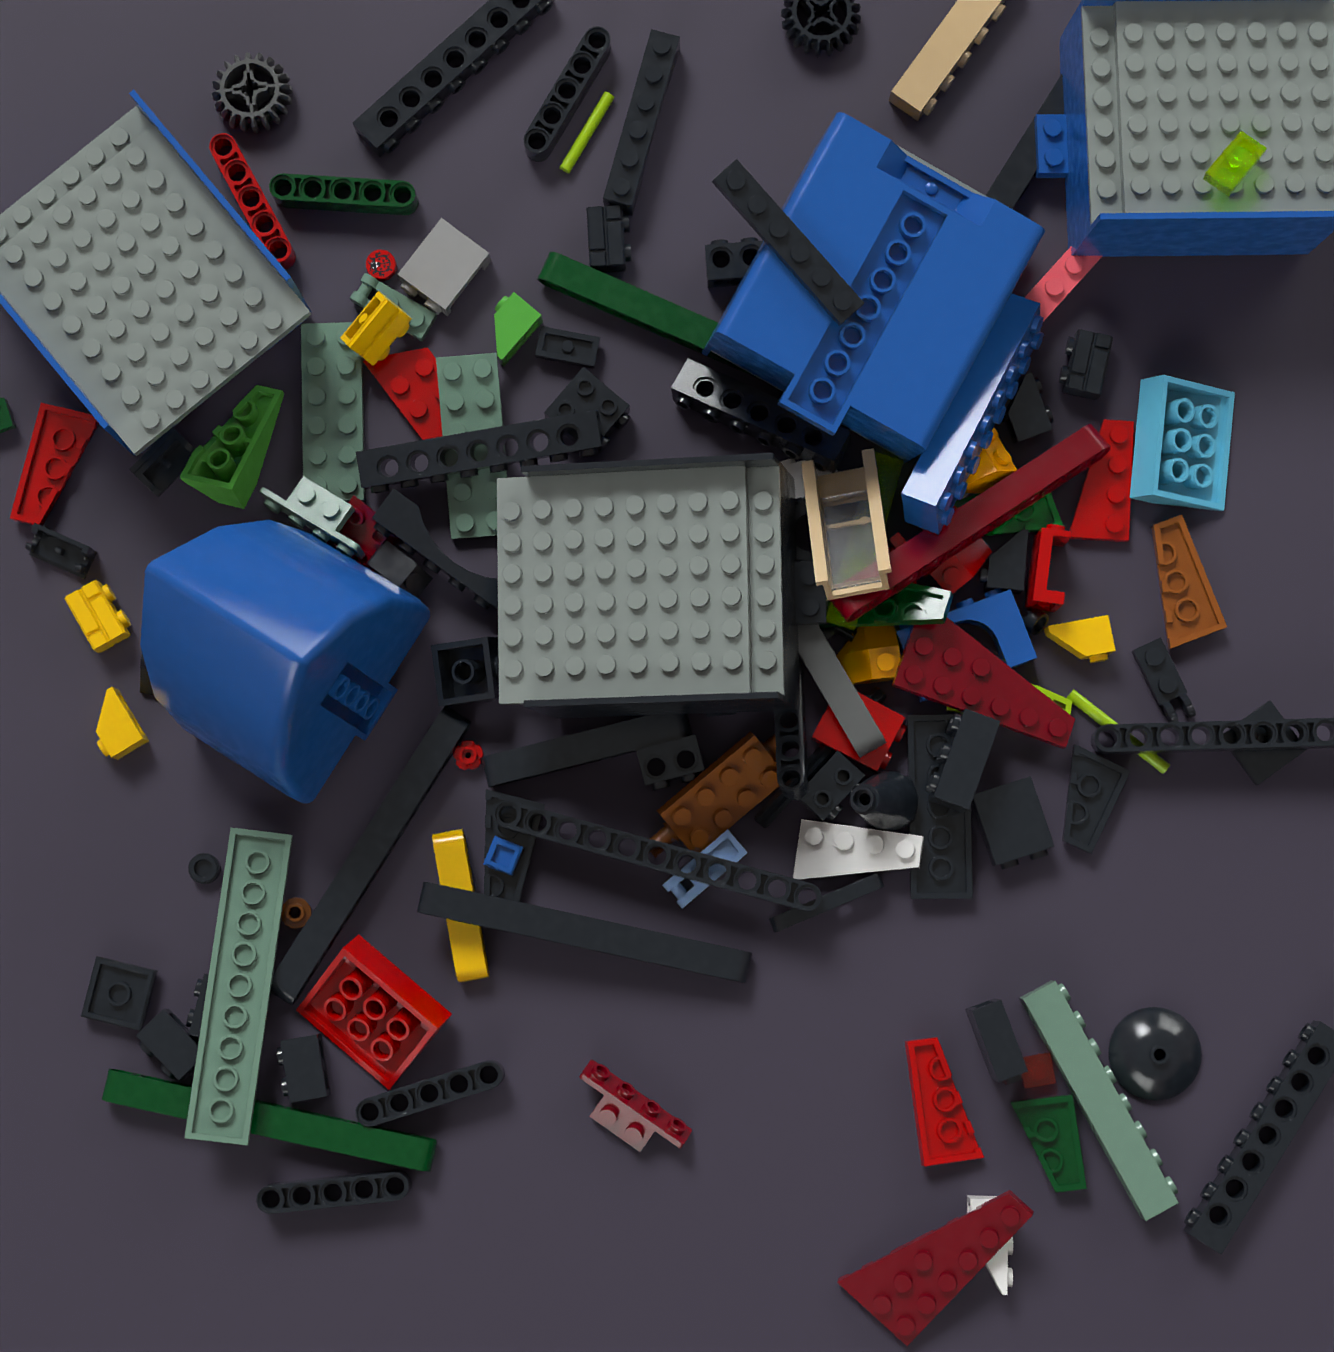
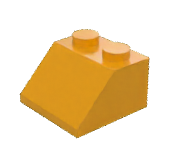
(993, 466)

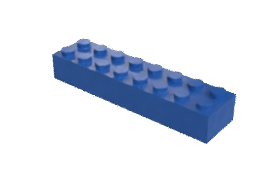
(968, 423)

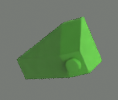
(233, 458)

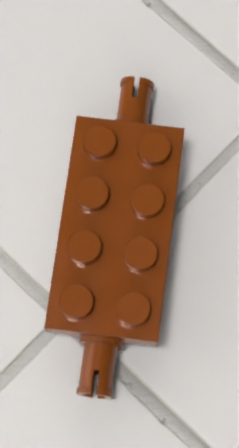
(720, 795)

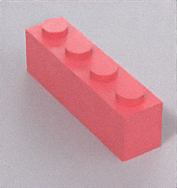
(1060, 281)

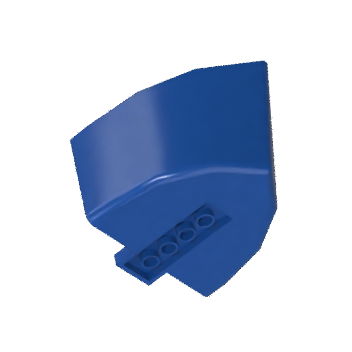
(274, 648)

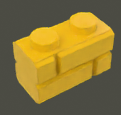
(376, 328)
(98, 616)

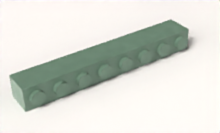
(1098, 1099)

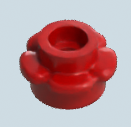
(468, 747)

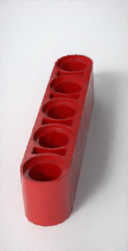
(248, 188)

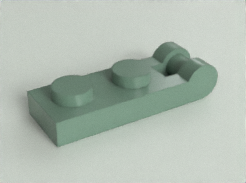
(421, 316)

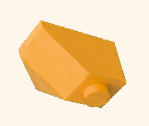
(871, 655)

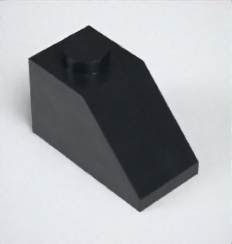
(1006, 566)

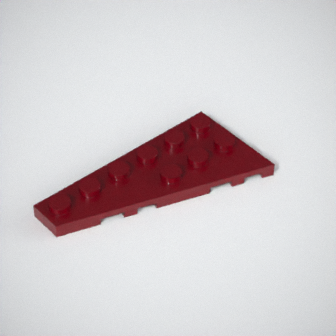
(961, 673)
(928, 1272)

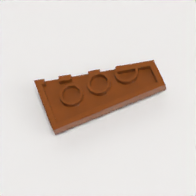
(1185, 590)

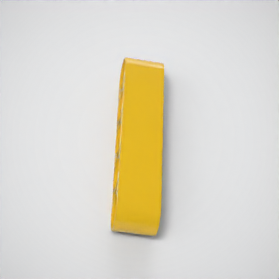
(465, 938)

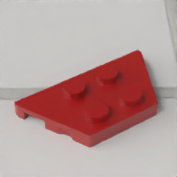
(413, 387)

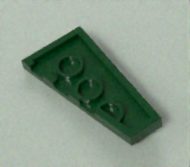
(910, 606)

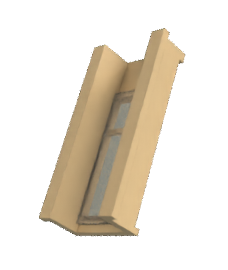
(847, 529)

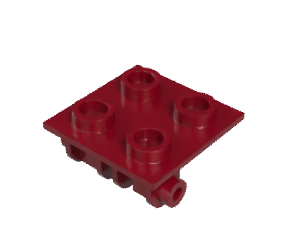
(360, 530)

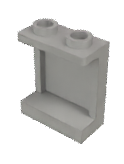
(442, 267)

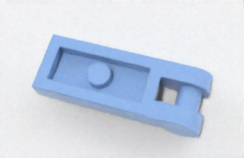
(723, 847)

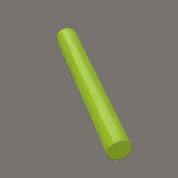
(587, 132)

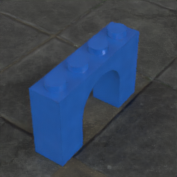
(999, 618)

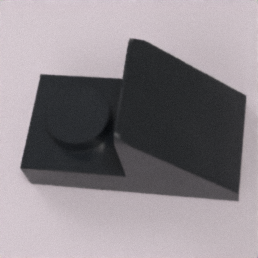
(399, 569)

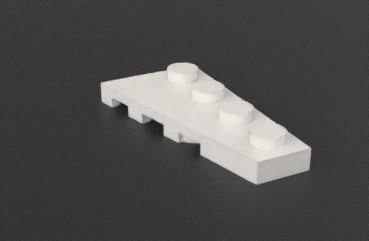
(846, 850)

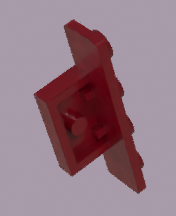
(630, 1112)

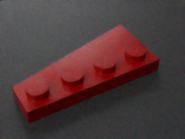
(52, 455)

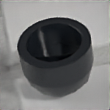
(1035, 621)

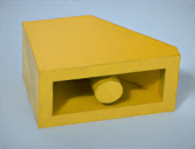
(1084, 638)
(118, 727)

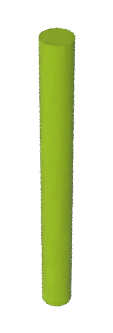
(1103, 719)

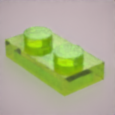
(1234, 163)

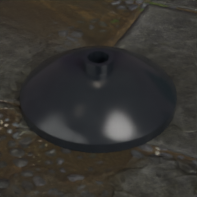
(1133, 1050)

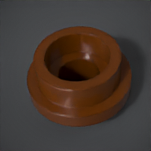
(305, 908)

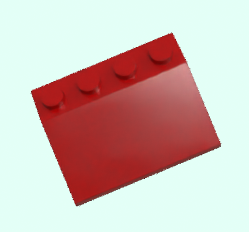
(373, 1011)

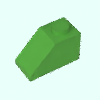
(513, 325)

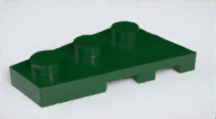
(1055, 1137)

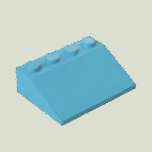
(1182, 443)

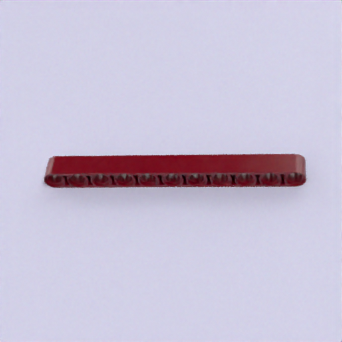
(982, 516)

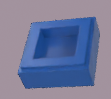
(503, 855)

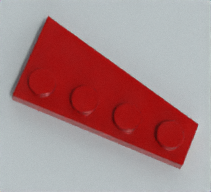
(1105, 494)
(940, 1119)

